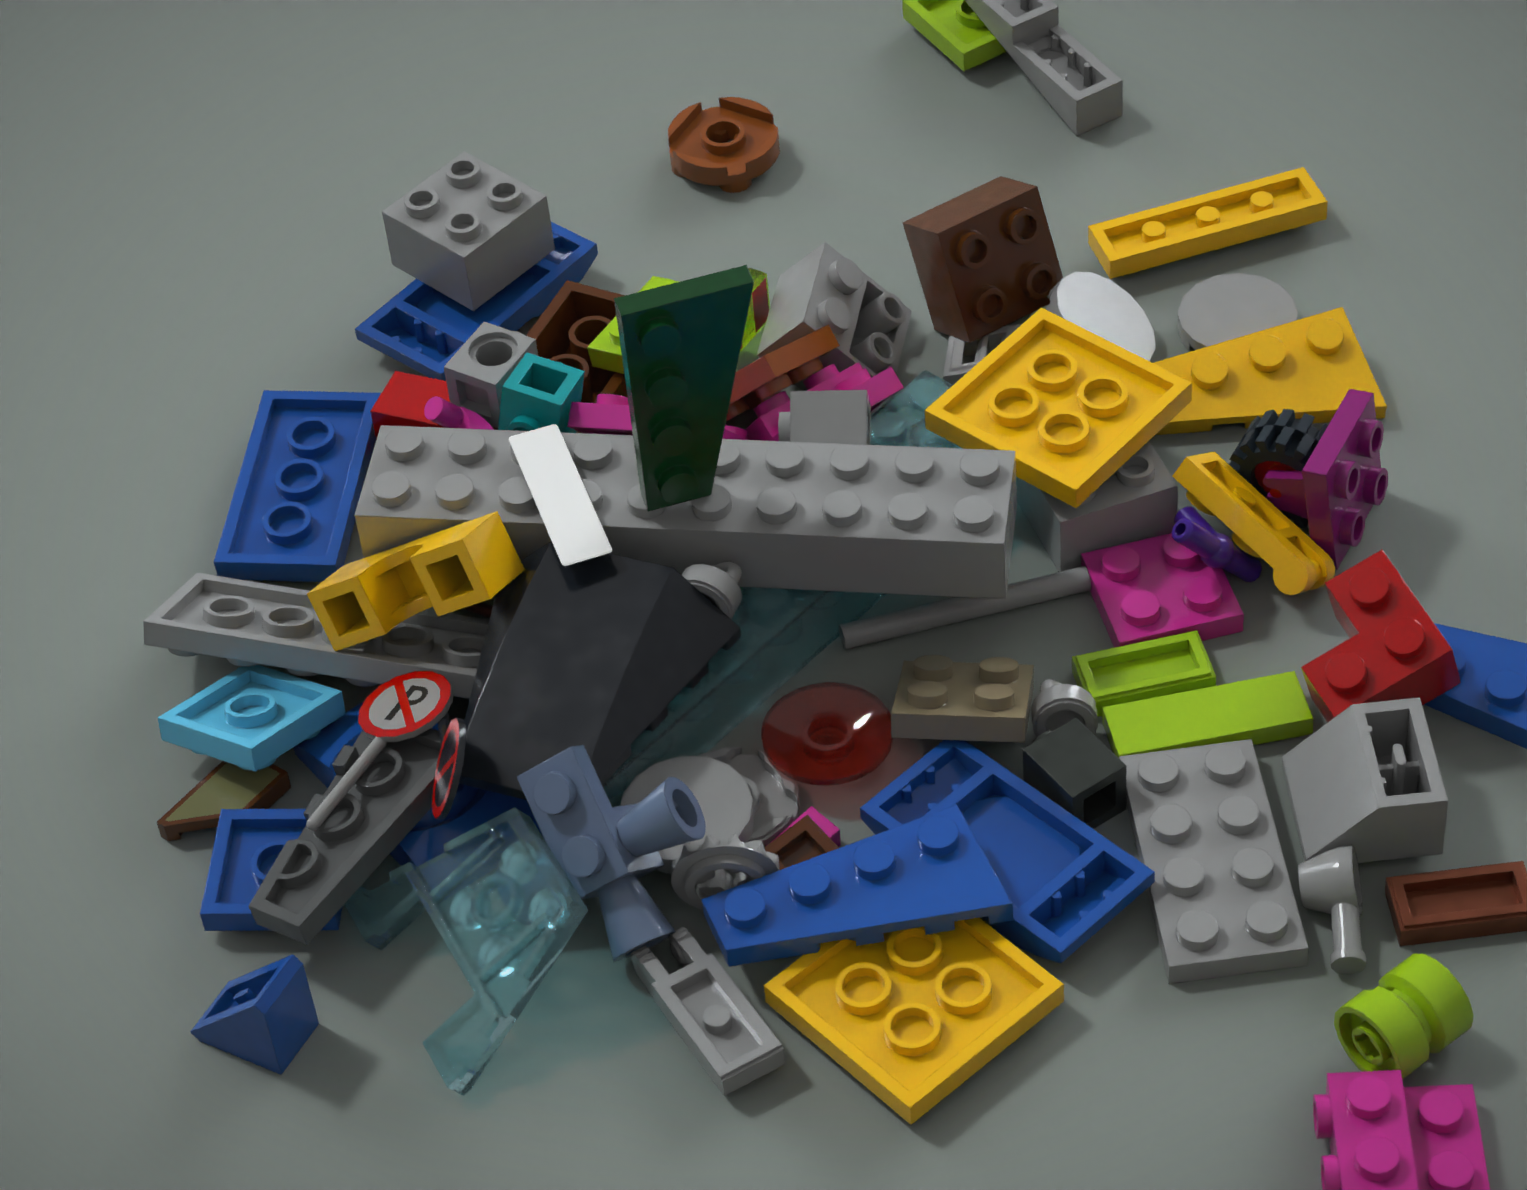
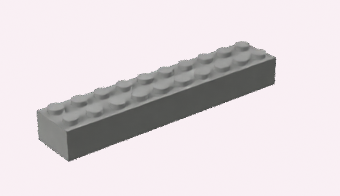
(776, 508)

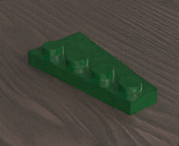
(679, 378)

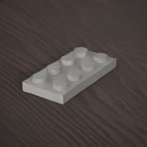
(1217, 862)

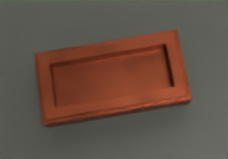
(1458, 903)

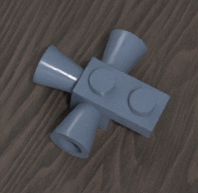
(611, 846)

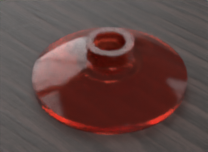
(827, 733)

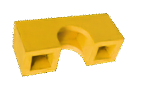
(435, 571)

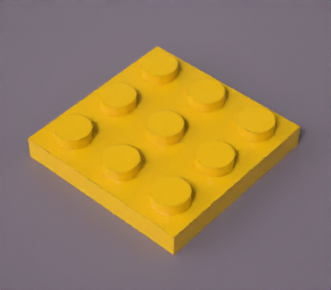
(1061, 403)
(915, 1009)

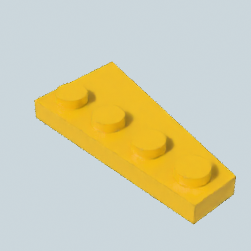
(1288, 366)

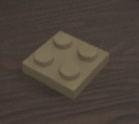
(963, 700)

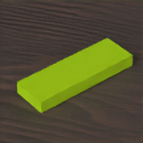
(1252, 709)

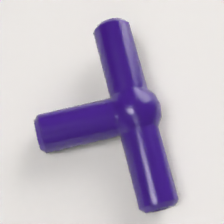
(1214, 548)

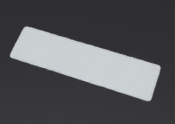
(560, 495)

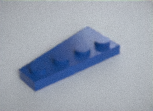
(1491, 684)

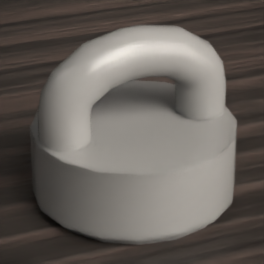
(718, 584)
(1060, 704)

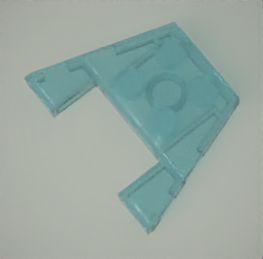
(503, 918)

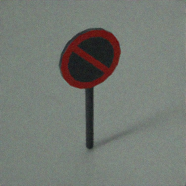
(449, 765)

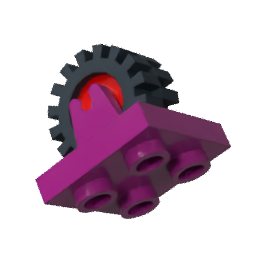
(1320, 474)

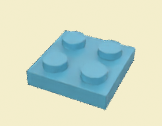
(252, 716)

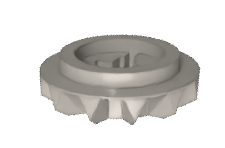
(701, 867)

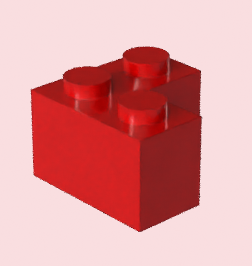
(1390, 647)

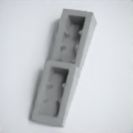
(1055, 62)

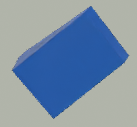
(262, 1015)

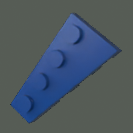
(882, 884)

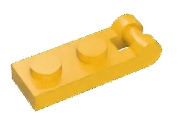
(1255, 523)

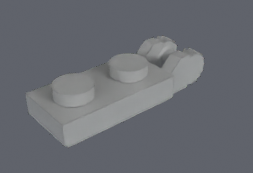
(710, 1014)

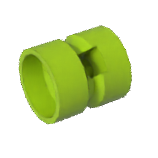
(1405, 1018)

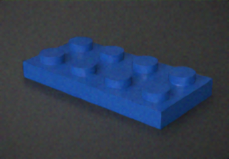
(298, 487)

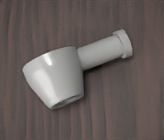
(1333, 886)

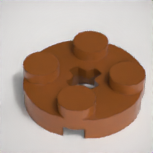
(702, 148)

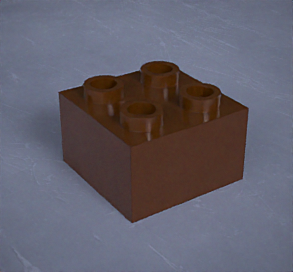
(984, 258)

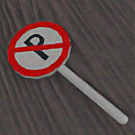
(391, 714)

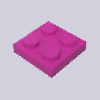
(1160, 591)

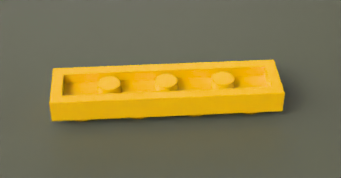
(1207, 222)

